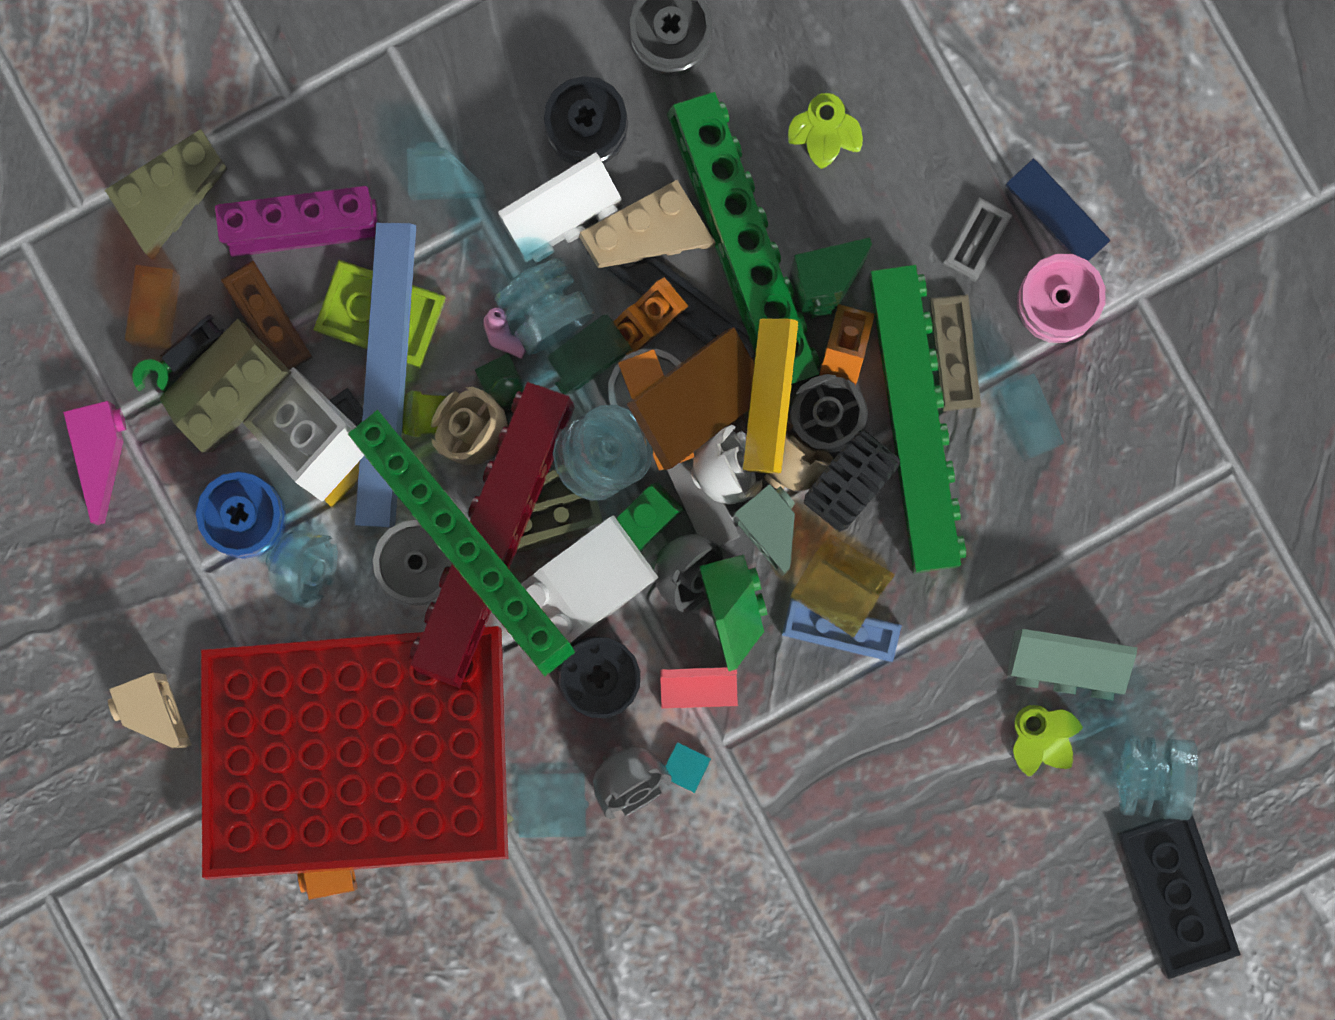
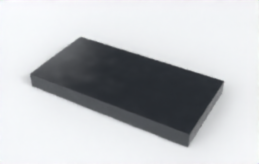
(1178, 895)

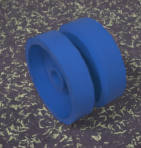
(219, 509)

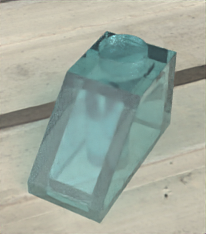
(439, 175)

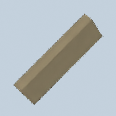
(955, 352)

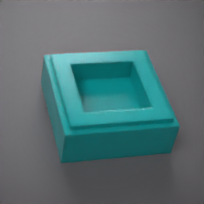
(687, 767)

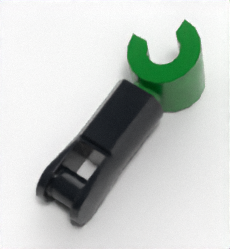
(177, 355)

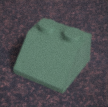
(770, 525)

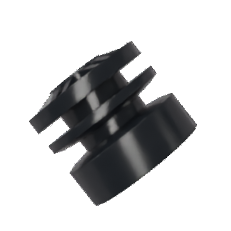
(615, 691)

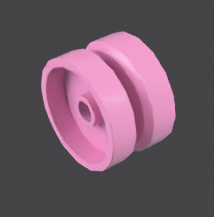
(1080, 287)

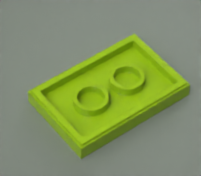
(347, 311)

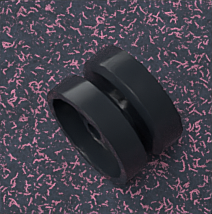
(585, 99)

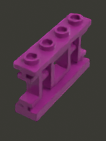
(297, 221)

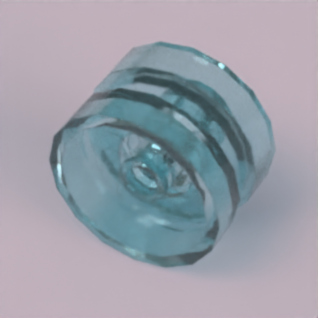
(602, 453)

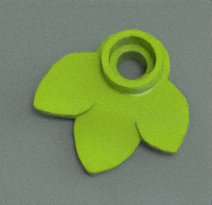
(822, 135)
(1048, 742)

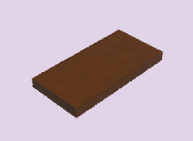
(696, 399)

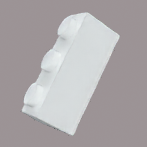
(560, 208)

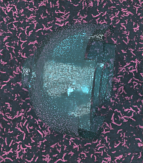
(301, 565)

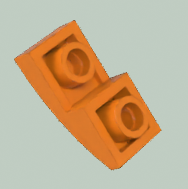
(650, 314)

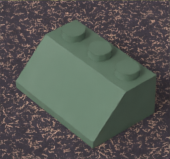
(1070, 663)

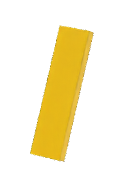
(770, 395)

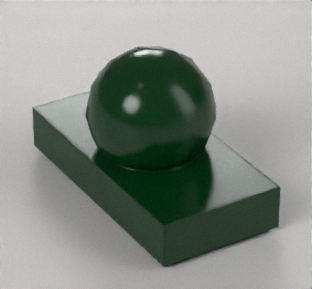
(501, 382)

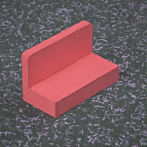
(698, 688)

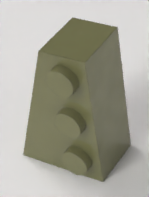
(558, 516)

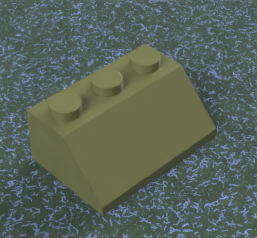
(223, 387)

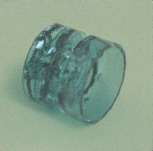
(540, 299)
(1162, 777)

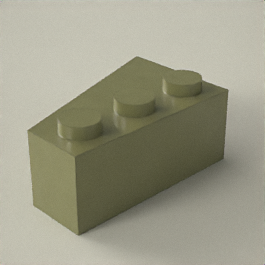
(166, 190)

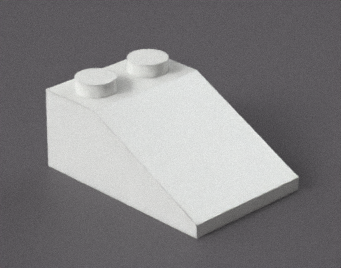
(305, 435)
(590, 579)

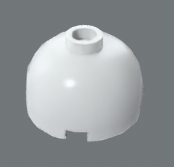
(720, 468)

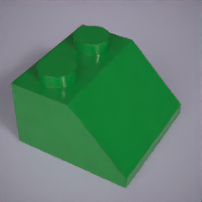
(734, 606)

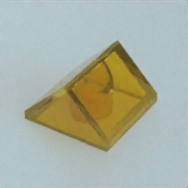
(842, 585)

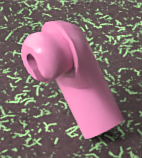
(500, 335)

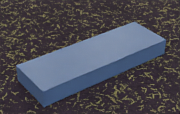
(874, 639)

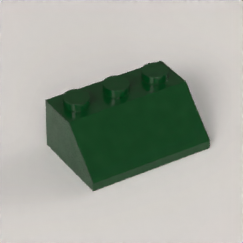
(826, 275)

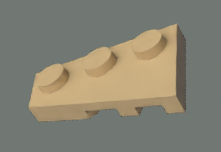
(648, 228)

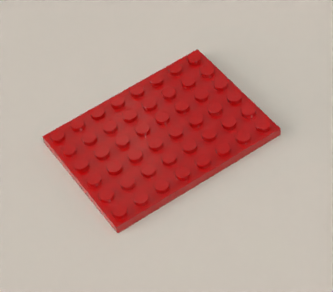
(349, 758)

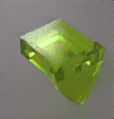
(419, 413)

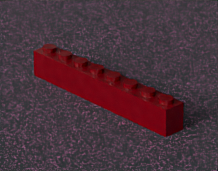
(501, 518)

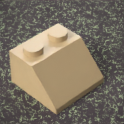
(150, 710)

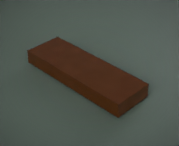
(266, 315)

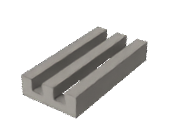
(962, 268)

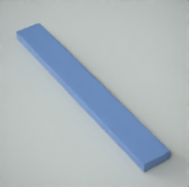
(386, 359)

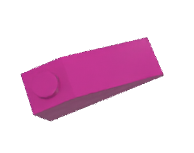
(97, 450)

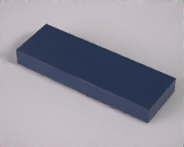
(1057, 211)

